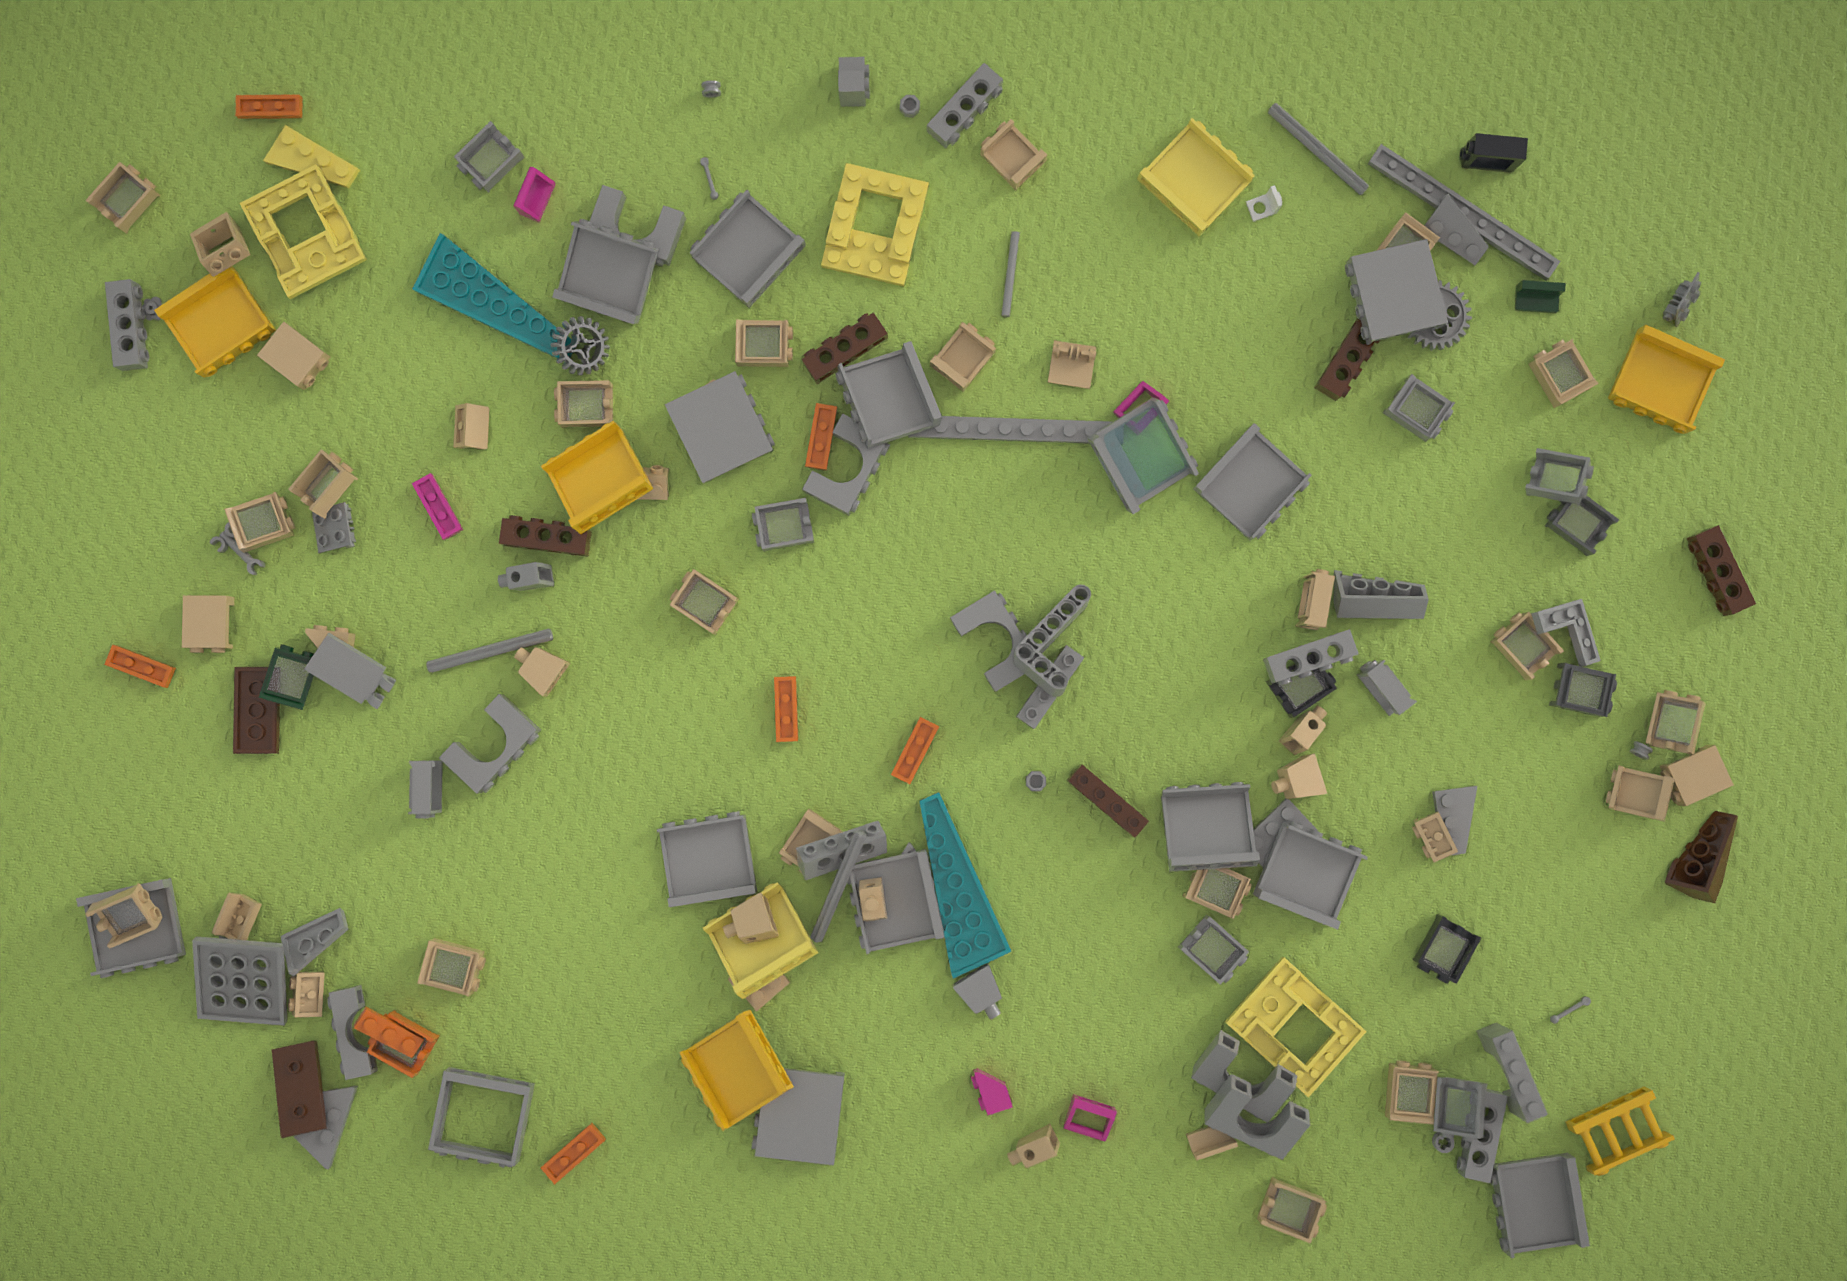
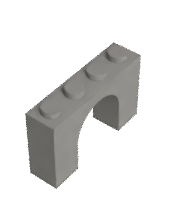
(665, 235)
(845, 495)
(992, 610)
(518, 732)
(1523, 1094)
(1265, 1096)
(1272, 1137)

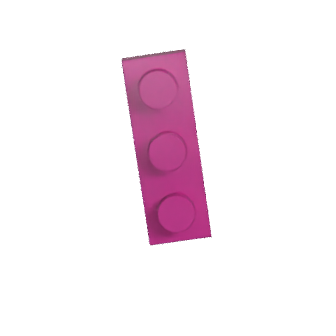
(437, 506)

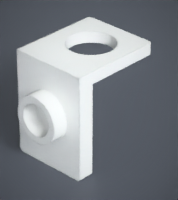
(1271, 200)

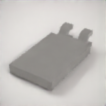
(349, 671)

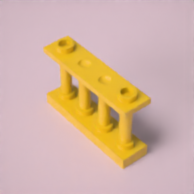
(1621, 1108)

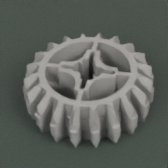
(562, 350)

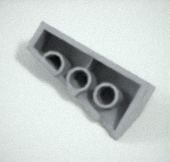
(1378, 598)

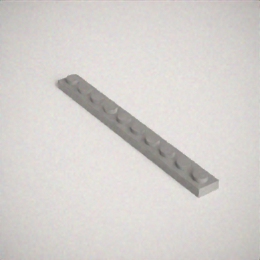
(1487, 226)
(1013, 429)

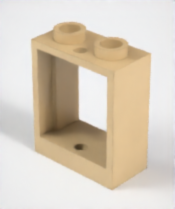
(205, 240)

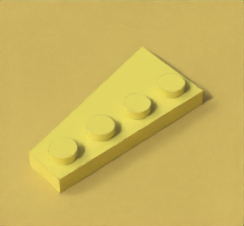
(297, 153)

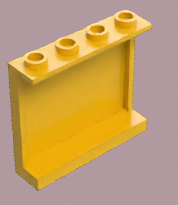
(216, 321)
(1664, 379)
(597, 477)
(736, 1070)

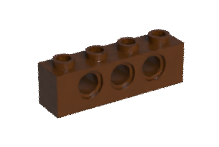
(820, 371)
(1328, 382)
(511, 536)
(1731, 574)
(1107, 800)

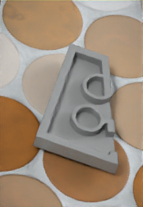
(1456, 231)
(1456, 810)
(311, 939)

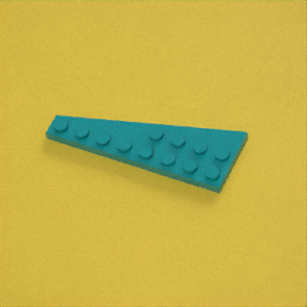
(468, 288)
(966, 915)

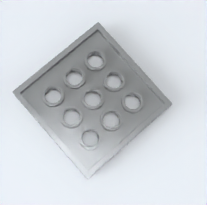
(231, 1009)

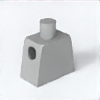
(527, 576)
(980, 991)

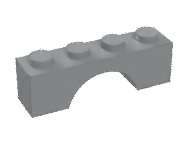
(354, 1056)

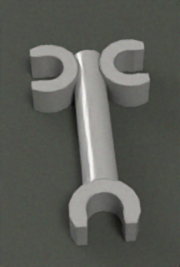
(227, 538)

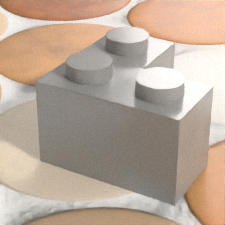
(853, 81)

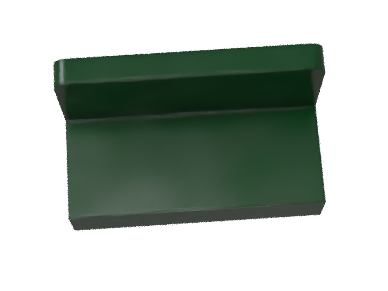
(1538, 296)

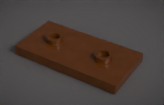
(254, 718)
(299, 1089)

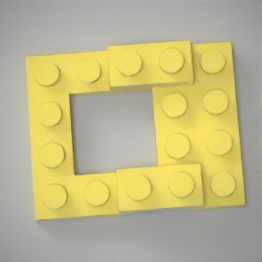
(868, 253)
(319, 256)
(1271, 1007)

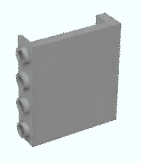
(746, 248)
(607, 272)
(1396, 291)
(889, 396)
(720, 426)
(1252, 483)
(1208, 827)
(707, 859)
(1308, 873)
(909, 901)
(147, 949)
(803, 1120)
(1539, 1204)

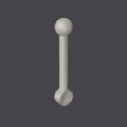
(705, 162)
(1584, 1001)

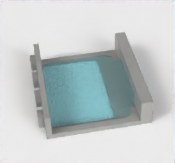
(1142, 453)

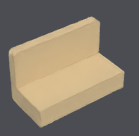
(471, 426)
(1209, 1142)

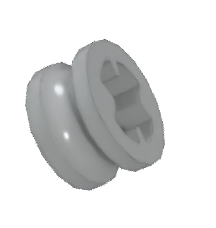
(711, 89)
(1641, 750)
(1445, 1148)

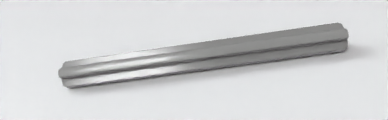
(1318, 148)
(489, 650)
(838, 886)

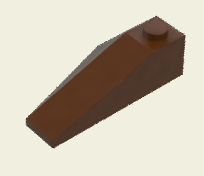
(1704, 862)

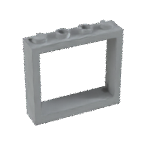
(483, 1080)

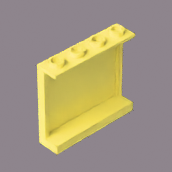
(1196, 177)
(763, 961)

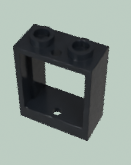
(1494, 152)

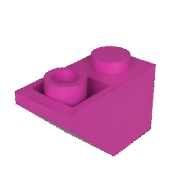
(993, 1092)

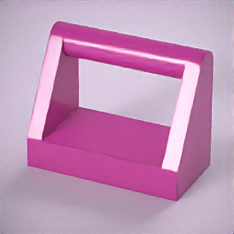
(534, 194)
(1135, 394)
(1093, 1107)

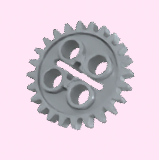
(1458, 323)

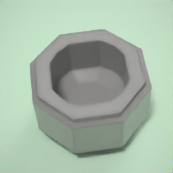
(909, 105)
(1035, 780)

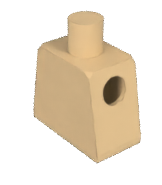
(541, 669)
(1304, 731)
(1300, 778)
(872, 899)
(752, 921)
(1035, 1147)

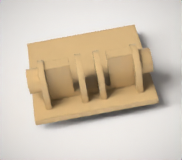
(1072, 364)

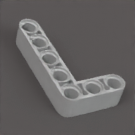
(1048, 636)

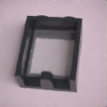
(1303, 692)
(1446, 950)

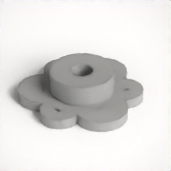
(150, 314)

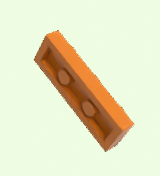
(268, 106)
(821, 436)
(140, 666)
(786, 709)
(915, 750)
(388, 1032)
(573, 1153)

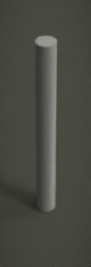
(1010, 274)

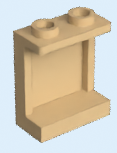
(1012, 154)
(294, 356)
(963, 356)
(206, 623)
(1697, 776)
(1640, 793)
(810, 829)

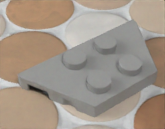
(324, 1143)

